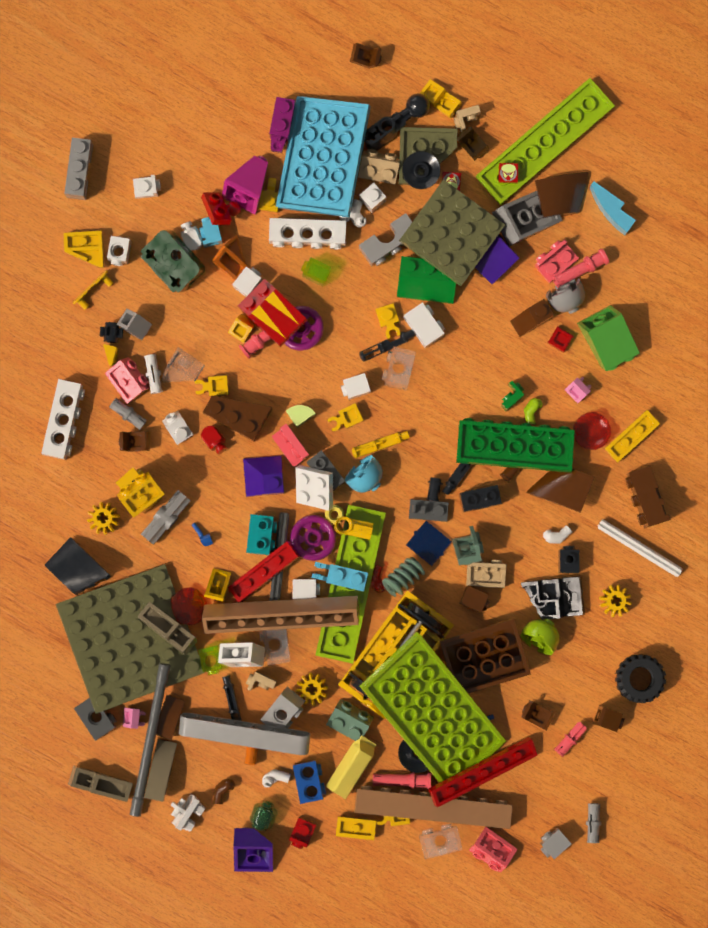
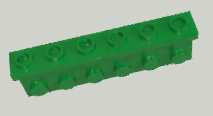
(515, 445)

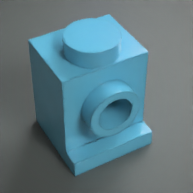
(210, 232)

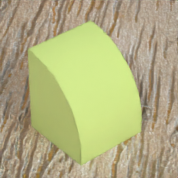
(300, 414)

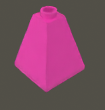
(246, 184)

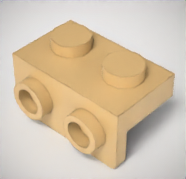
(379, 166)
(486, 574)

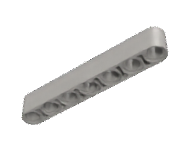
(244, 733)

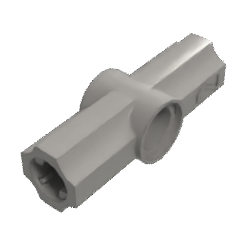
(165, 517)

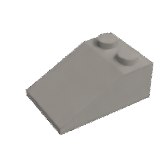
(523, 219)

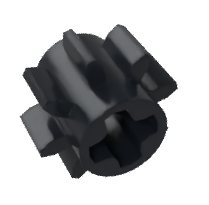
(111, 332)

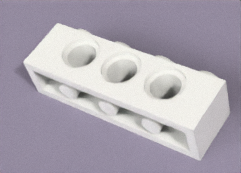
(298, 226)
(63, 390)

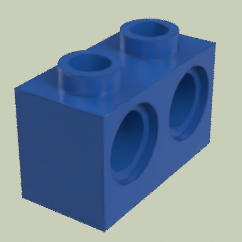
(304, 782)

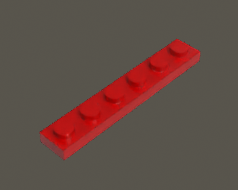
(483, 772)

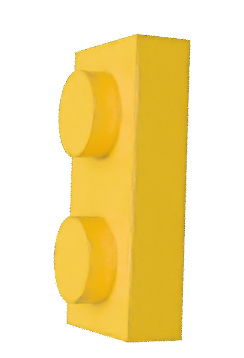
(356, 828)

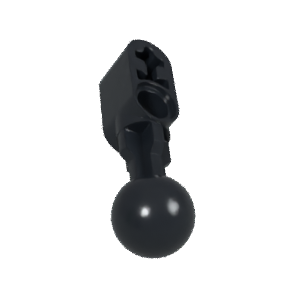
(416, 106)

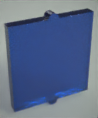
(428, 543)

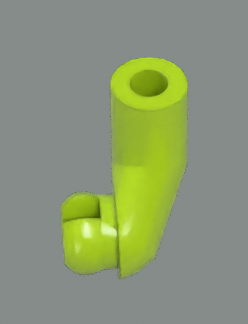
(530, 409)

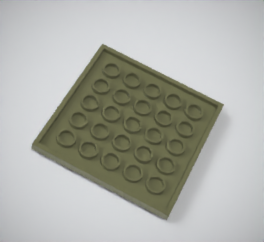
(117, 649)

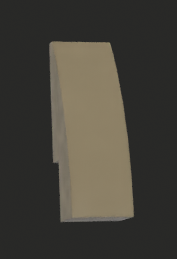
(167, 628)
(160, 770)
(100, 783)

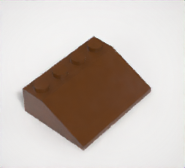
(486, 656)

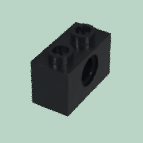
(480, 498)

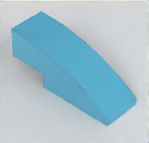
(611, 208)

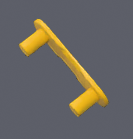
(104, 278)

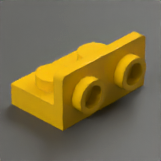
(140, 494)

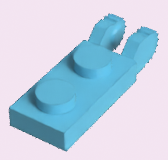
(342, 576)

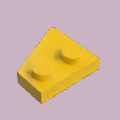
(85, 246)

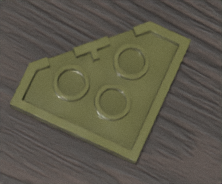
(436, 141)

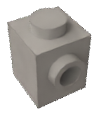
(134, 324)
(554, 843)

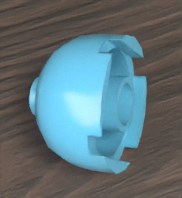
(365, 476)

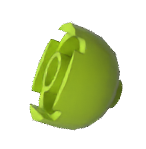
(542, 635)

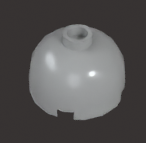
(567, 297)

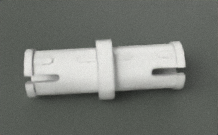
(155, 387)

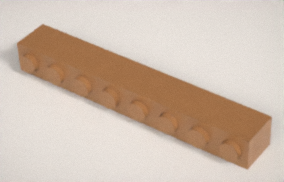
(281, 614)
(422, 808)

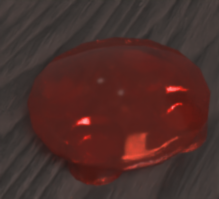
(592, 431)
(188, 606)

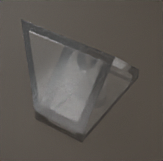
(182, 367)

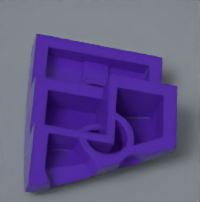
(496, 260)

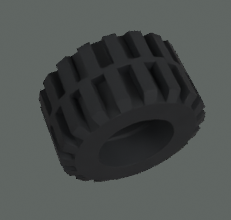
(657, 678)

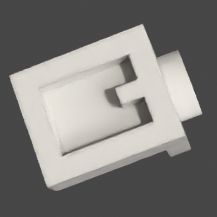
(146, 187)

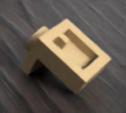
(469, 114)
(264, 681)

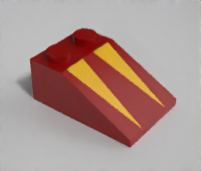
(272, 313)

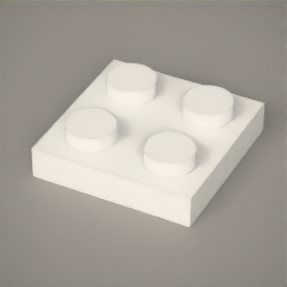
(314, 487)

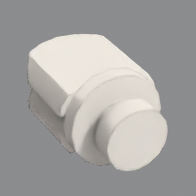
(191, 236)

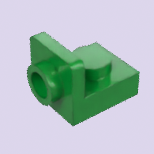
(511, 399)

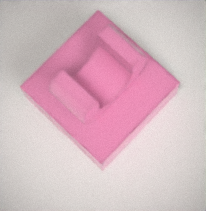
(578, 389)
(131, 718)

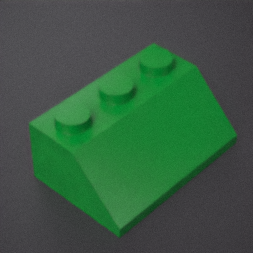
(424, 282)

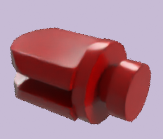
(213, 439)

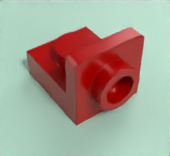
(302, 833)

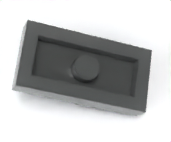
(428, 510)

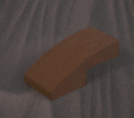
(169, 717)

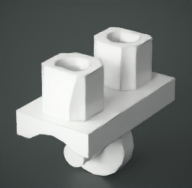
(184, 810)

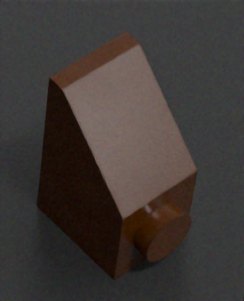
(532, 318)
(609, 719)

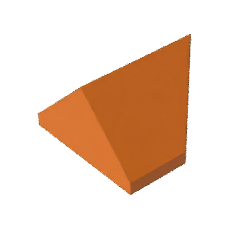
(230, 258)

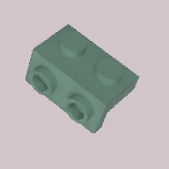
(468, 548)
(349, 720)

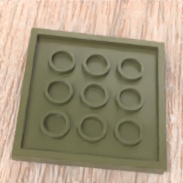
(452, 232)

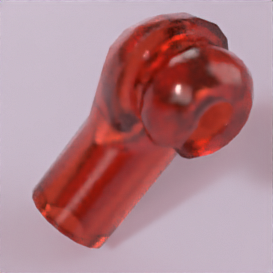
(376, 581)

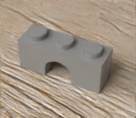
(77, 171)
(376, 251)

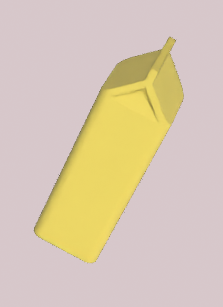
(351, 767)

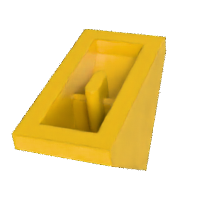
(218, 585)

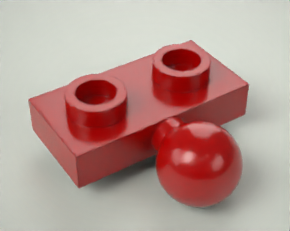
(217, 209)

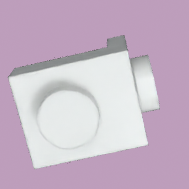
(177, 427)

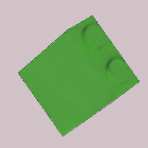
(609, 338)

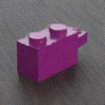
(281, 123)

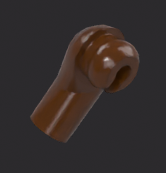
(222, 788)

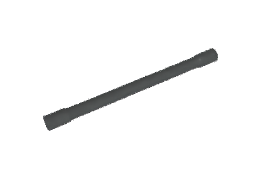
(161, 680)

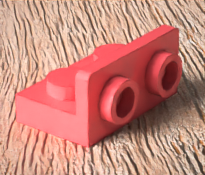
(556, 260)
(127, 379)
(290, 445)
(493, 850)

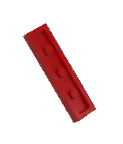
(263, 572)

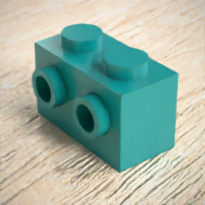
(260, 535)

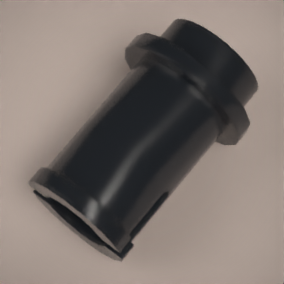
(434, 489)

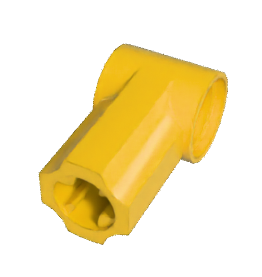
(355, 528)

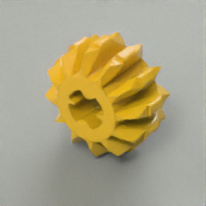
(97, 514)
(617, 594)
(316, 684)

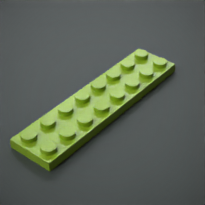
(547, 139)
(357, 554)

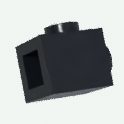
(568, 560)

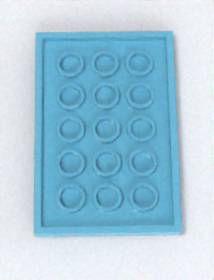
(323, 156)

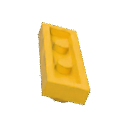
(632, 436)

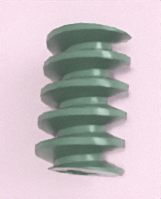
(402, 576)

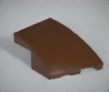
(561, 194)
(563, 488)

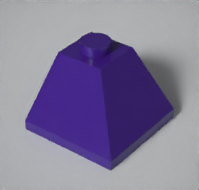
(263, 476)
(252, 851)

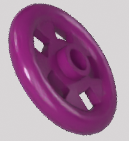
(317, 327)
(325, 526)

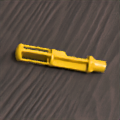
(379, 444)

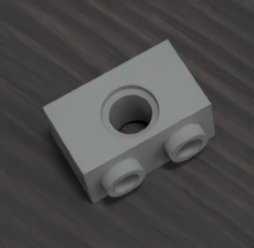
(287, 701)

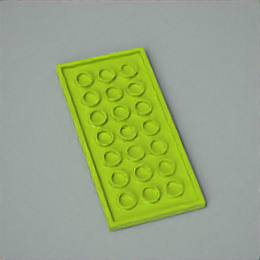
(431, 710)

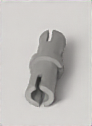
(127, 413)
(593, 822)

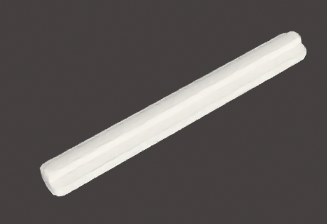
(640, 548)

